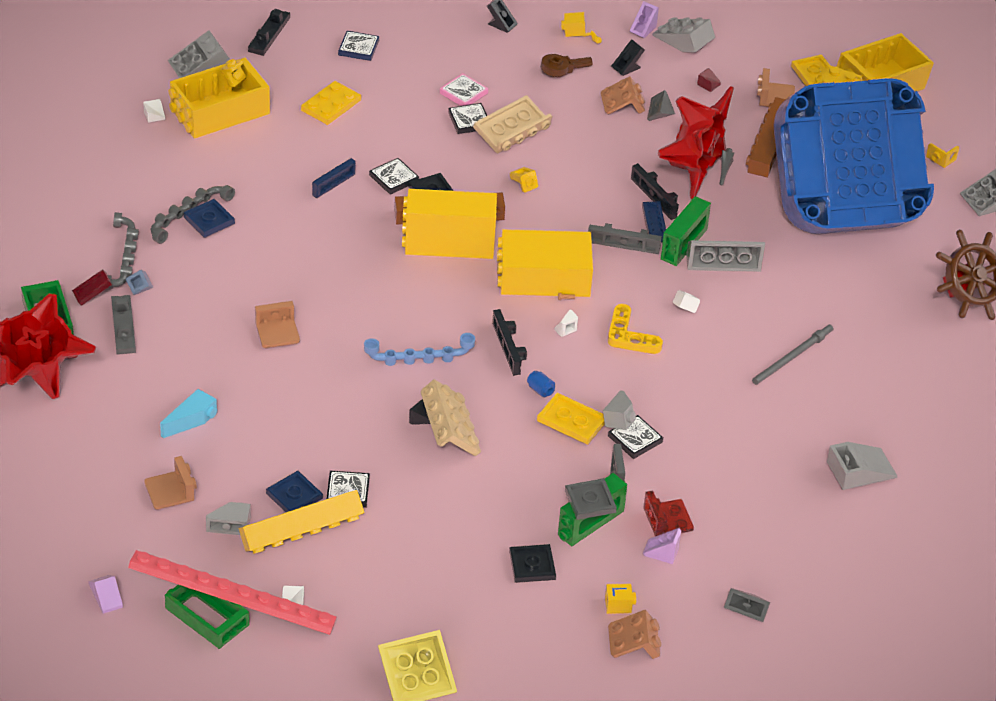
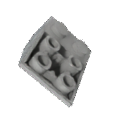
(686, 33)
(199, 56)
(982, 194)
(858, 464)

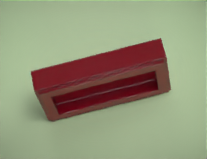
(92, 287)

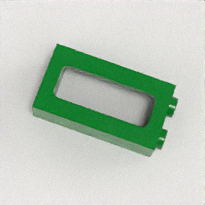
(688, 226)
(35, 293)
(573, 530)
(236, 616)

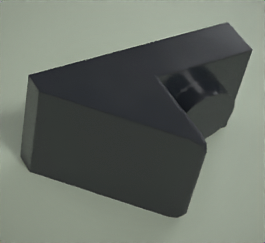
(502, 16)
(628, 57)

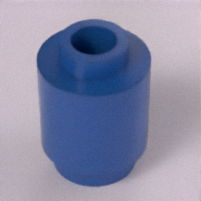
(541, 383)

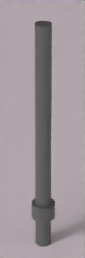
(817, 337)

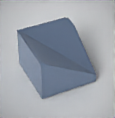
(139, 282)

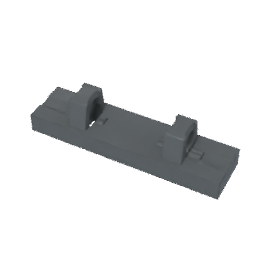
(625, 239)
(123, 324)

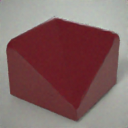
(708, 80)

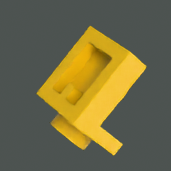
(233, 72)
(526, 178)

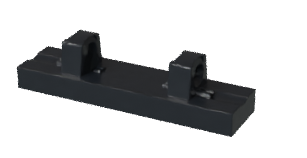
(269, 32)
(648, 184)
(504, 330)

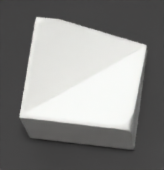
(153, 110)
(686, 301)
(568, 324)
(294, 594)

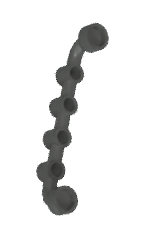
(161, 235)
(130, 246)

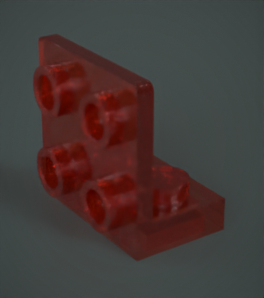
(666, 515)

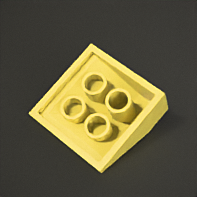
(417, 668)

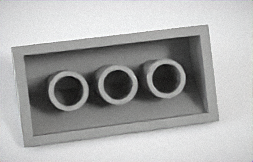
(725, 255)

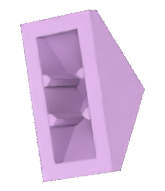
(645, 20)
(664, 546)
(106, 593)

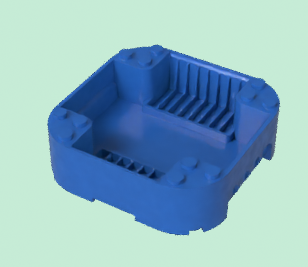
(852, 156)

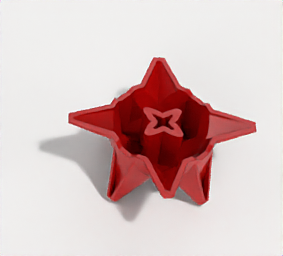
(699, 138)
(37, 346)

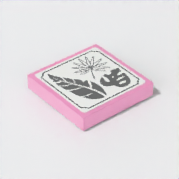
(463, 90)

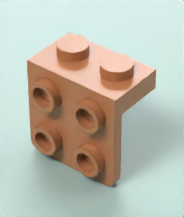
(768, 90)
(622, 94)
(276, 324)
(172, 487)
(634, 633)

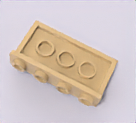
(512, 124)
(449, 417)

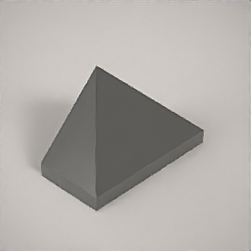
(660, 106)
(747, 604)

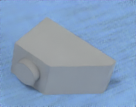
(619, 412)
(229, 518)

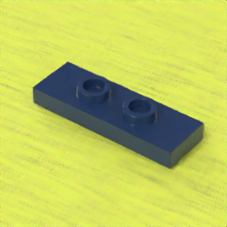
(333, 178)
(654, 218)

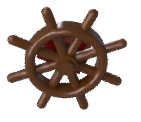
(964, 278)

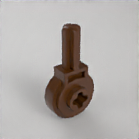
(559, 65)

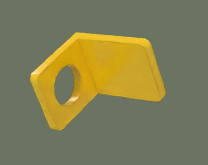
(940, 156)

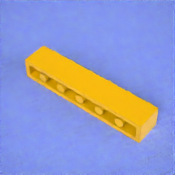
(301, 520)

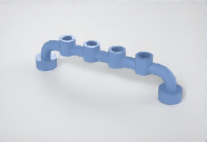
(371, 347)

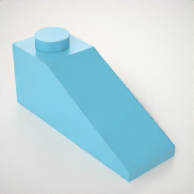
(190, 414)

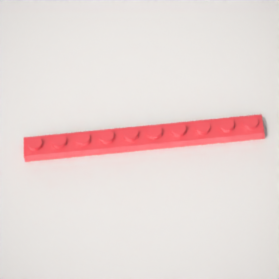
(232, 592)

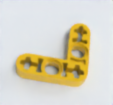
(625, 336)

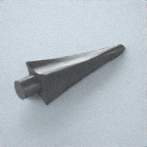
(726, 161)

